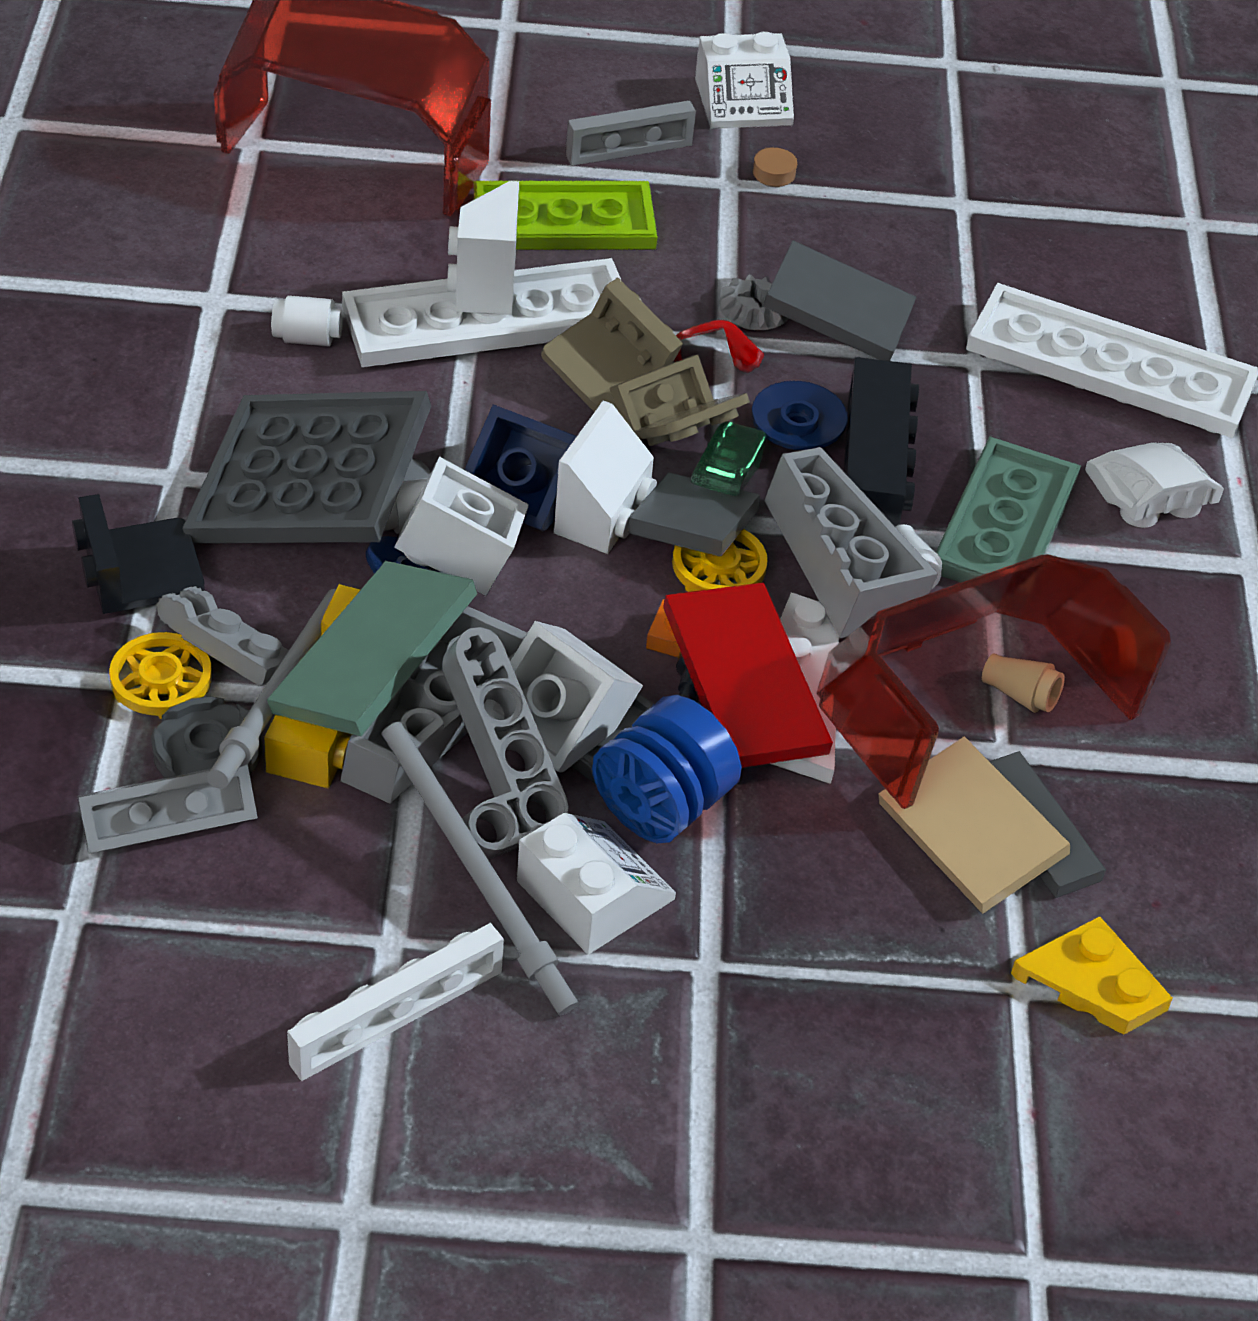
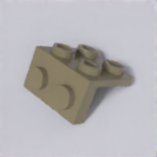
(611, 345)
(672, 402)

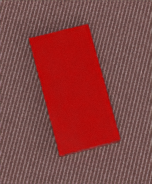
(748, 673)

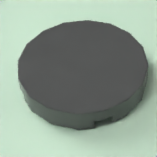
(192, 735)

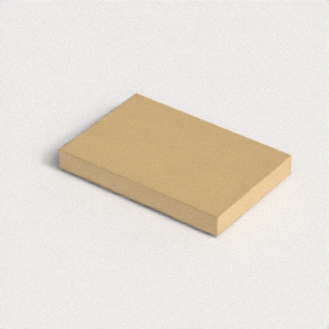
(977, 826)

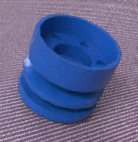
(666, 768)

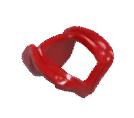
(744, 352)

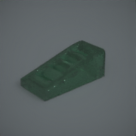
(730, 458)

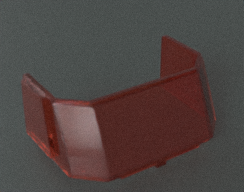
(372, 52)
(1076, 602)

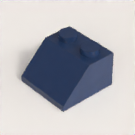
(522, 461)

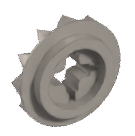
(742, 310)

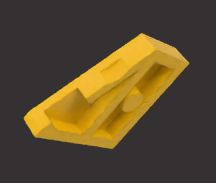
(1097, 977)

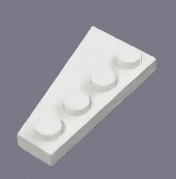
(811, 640)

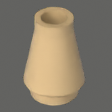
(1026, 681)

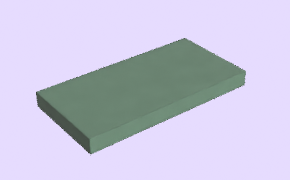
(1006, 510)
(372, 648)

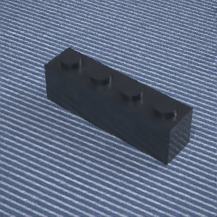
(880, 433)

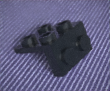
(134, 562)

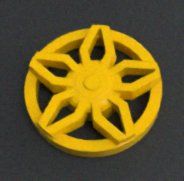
(721, 567)
(159, 673)

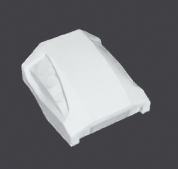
(1153, 481)

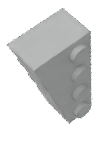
(843, 541)
(426, 712)

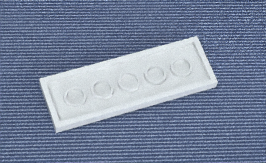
(423, 322)
(1114, 359)

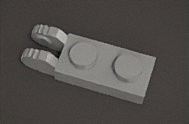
(221, 634)

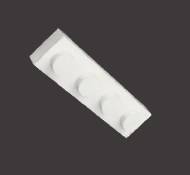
(395, 1001)

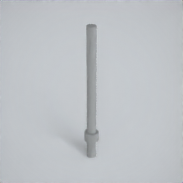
(243, 741)
(535, 956)

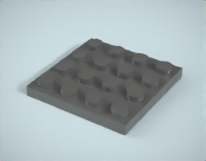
(309, 468)

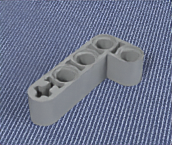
(493, 737)

